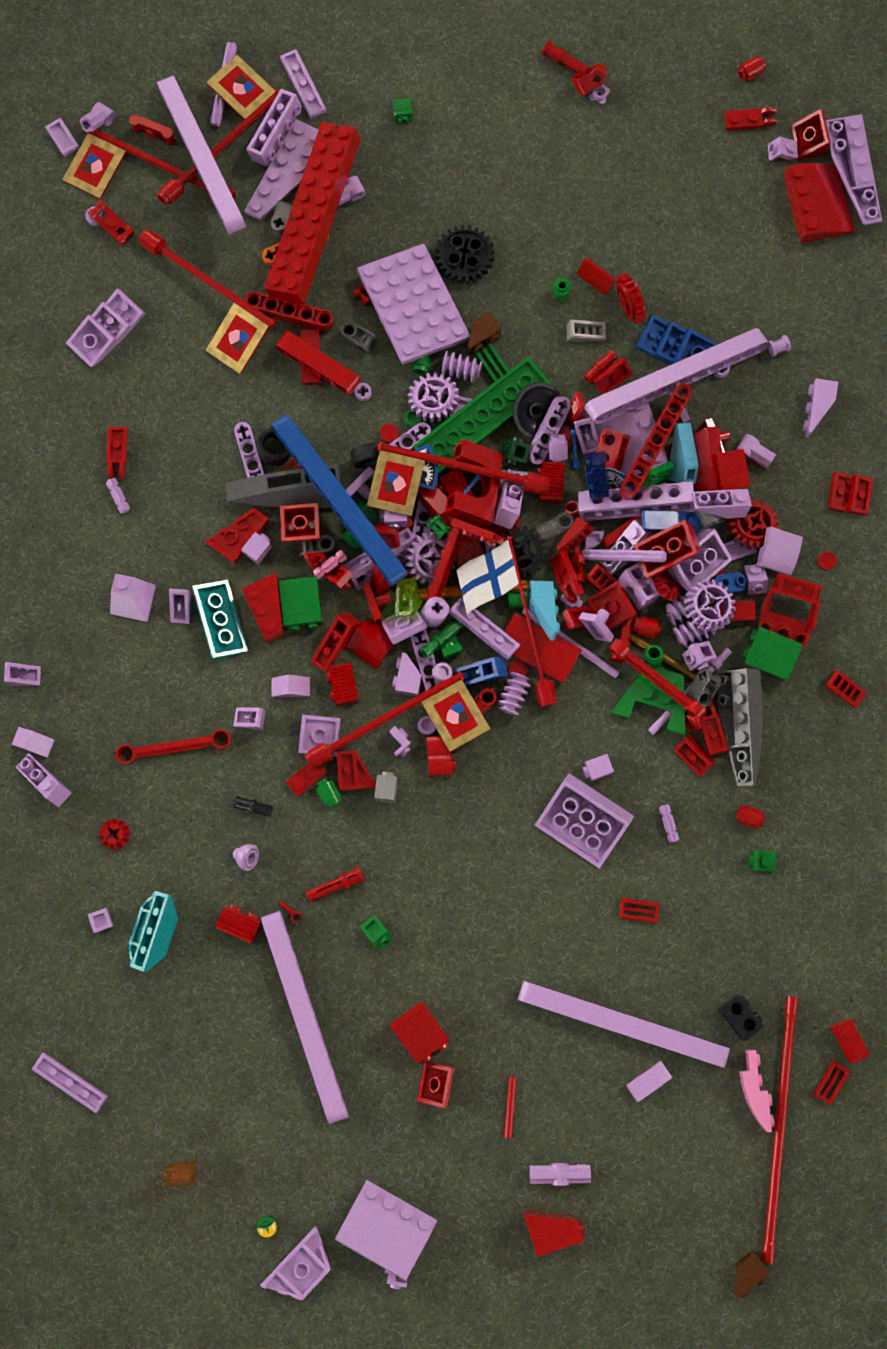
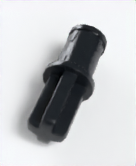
(253, 806)

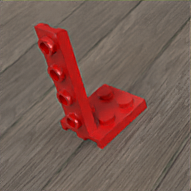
(451, 550)

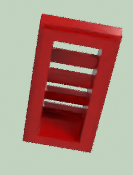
(577, 409)
(575, 535)
(604, 573)
(842, 694)

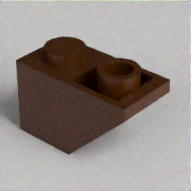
(483, 331)
(748, 1273)

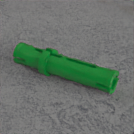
(438, 641)

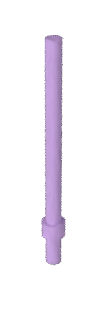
(586, 653)
(714, 665)

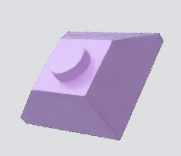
(131, 597)

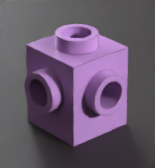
(699, 655)

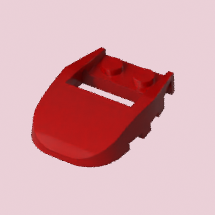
(785, 625)

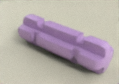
(118, 495)
(669, 823)

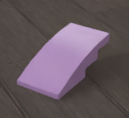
(105, 328)

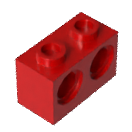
(617, 450)

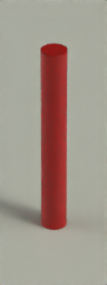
(510, 1107)

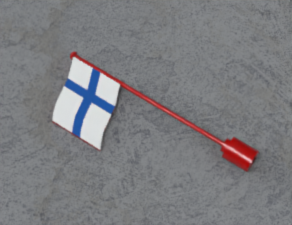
(490, 578)

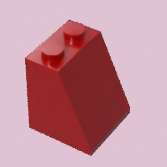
(420, 1033)
(553, 1231)

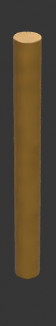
(666, 659)

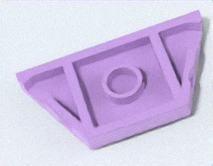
(301, 1268)

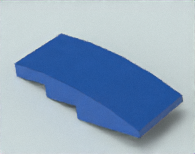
(670, 341)

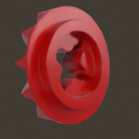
(666, 587)
(123, 834)

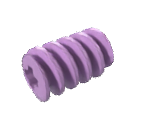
(461, 367)
(676, 610)
(434, 611)
(690, 632)
(513, 693)

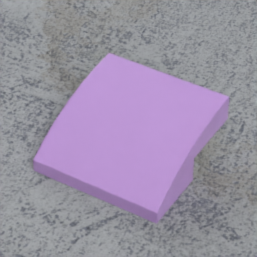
(779, 551)

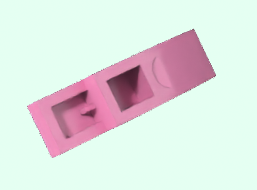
(757, 1099)

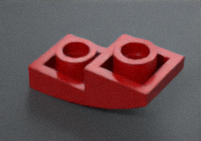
(389, 535)
(744, 610)

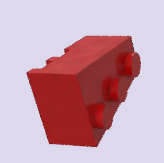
(266, 606)

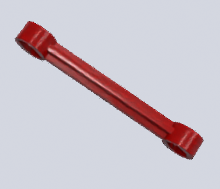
(623, 652)
(173, 747)

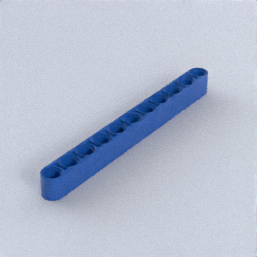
(339, 500)

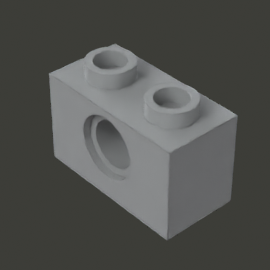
(386, 788)

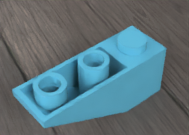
(683, 455)
(542, 604)

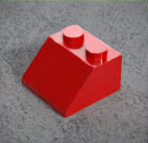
(300, 522)

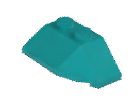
(152, 931)

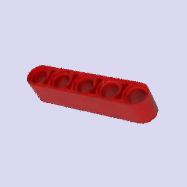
(297, 316)
(318, 362)

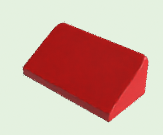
(596, 276)
(694, 755)

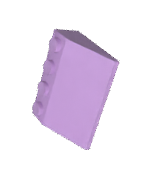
(637, 424)
(584, 820)
(386, 1230)

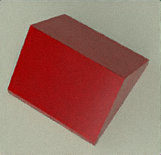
(811, 135)
(732, 470)
(370, 643)
(435, 1084)

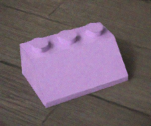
(710, 560)

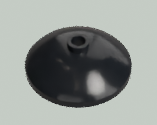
(540, 397)

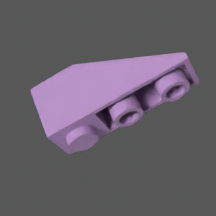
(823, 396)
(723, 502)
(509, 503)
(630, 537)
(43, 780)

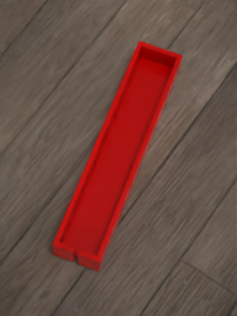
(313, 212)

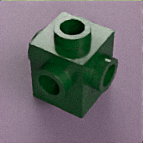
(515, 451)

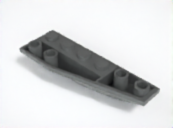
(278, 489)
(742, 721)

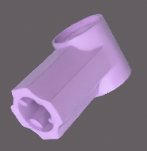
(98, 116)
(353, 190)
(755, 451)

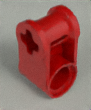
(586, 80)

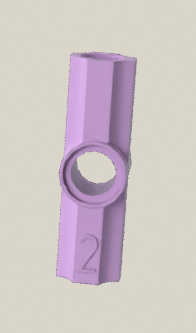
(560, 1174)

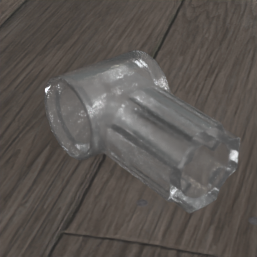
(708, 520)
(553, 527)

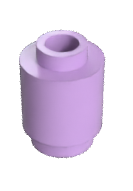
(558, 448)

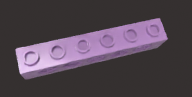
(611, 509)

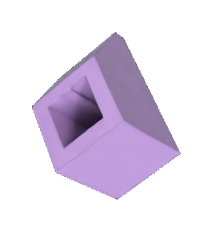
(408, 677)

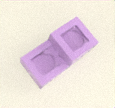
(649, 1081)

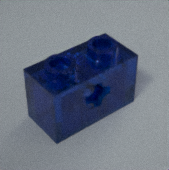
(597, 475)

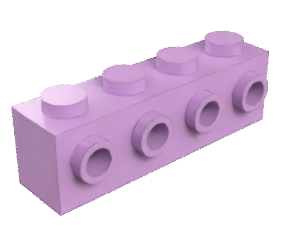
(274, 127)

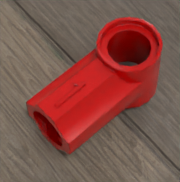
(483, 707)

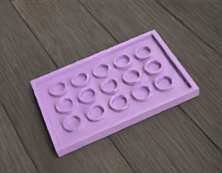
(413, 303)

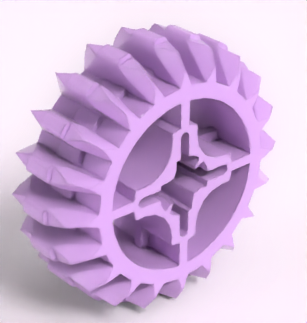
(704, 591)

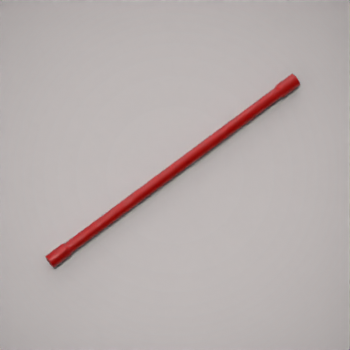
(768, 1244)

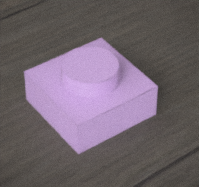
(100, 920)

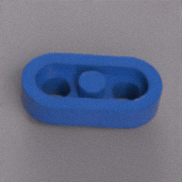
(731, 581)

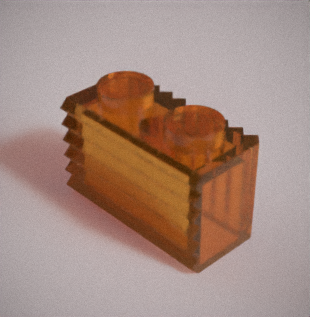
(180, 1174)

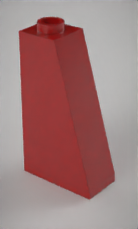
(707, 444)

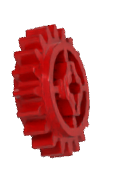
(630, 298)
(759, 513)

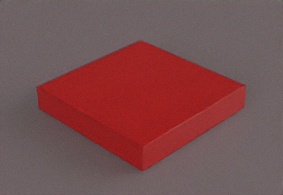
(614, 601)

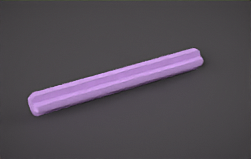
(219, 103)
(624, 555)

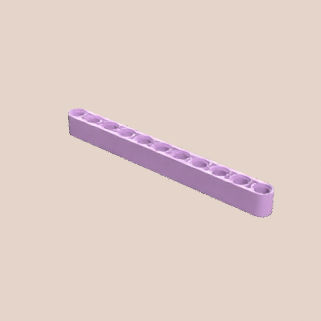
(201, 155)
(668, 378)
(304, 1018)
(624, 1024)

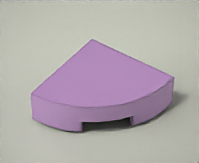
(593, 539)

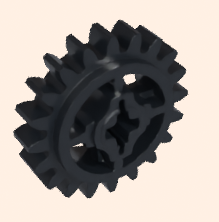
(536, 559)

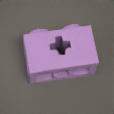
(638, 587)

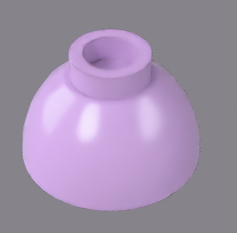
(246, 856)

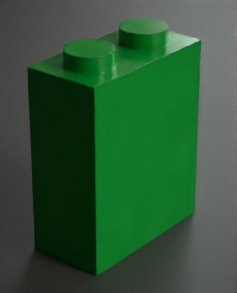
(300, 603)
(772, 652)

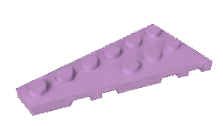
(284, 171)

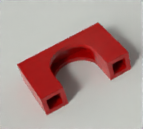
(472, 509)

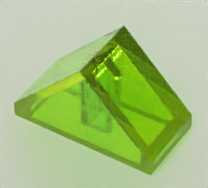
(407, 598)

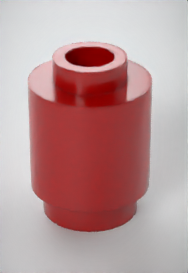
(752, 68)
(646, 627)
(750, 816)

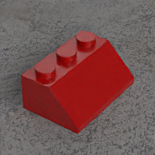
(677, 541)

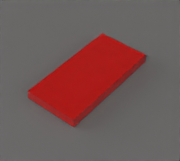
(555, 656)

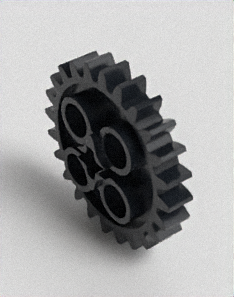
(447, 251)

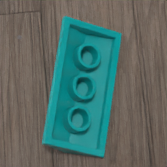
(219, 619)

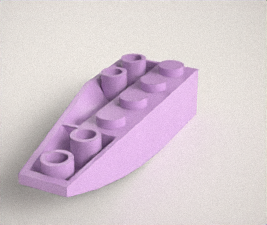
(854, 165)

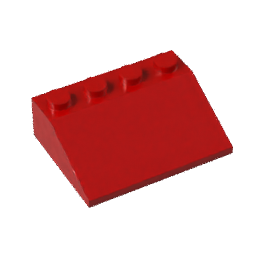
(817, 201)

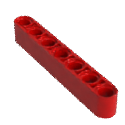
(661, 435)

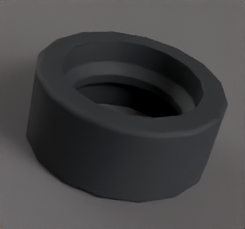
(365, 455)
(266, 456)

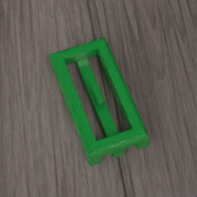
(486, 351)
(659, 474)

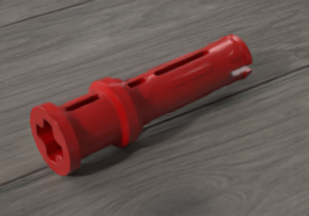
(560, 56)
(624, 636)
(344, 881)

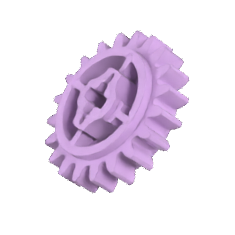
(428, 405)
(430, 565)

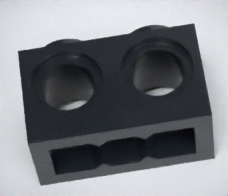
(737, 1020)

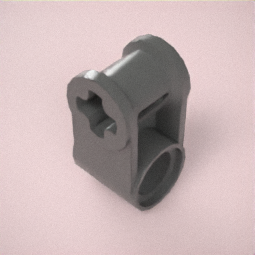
(280, 218)
(360, 339)
(316, 546)
(703, 689)

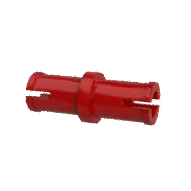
(600, 366)

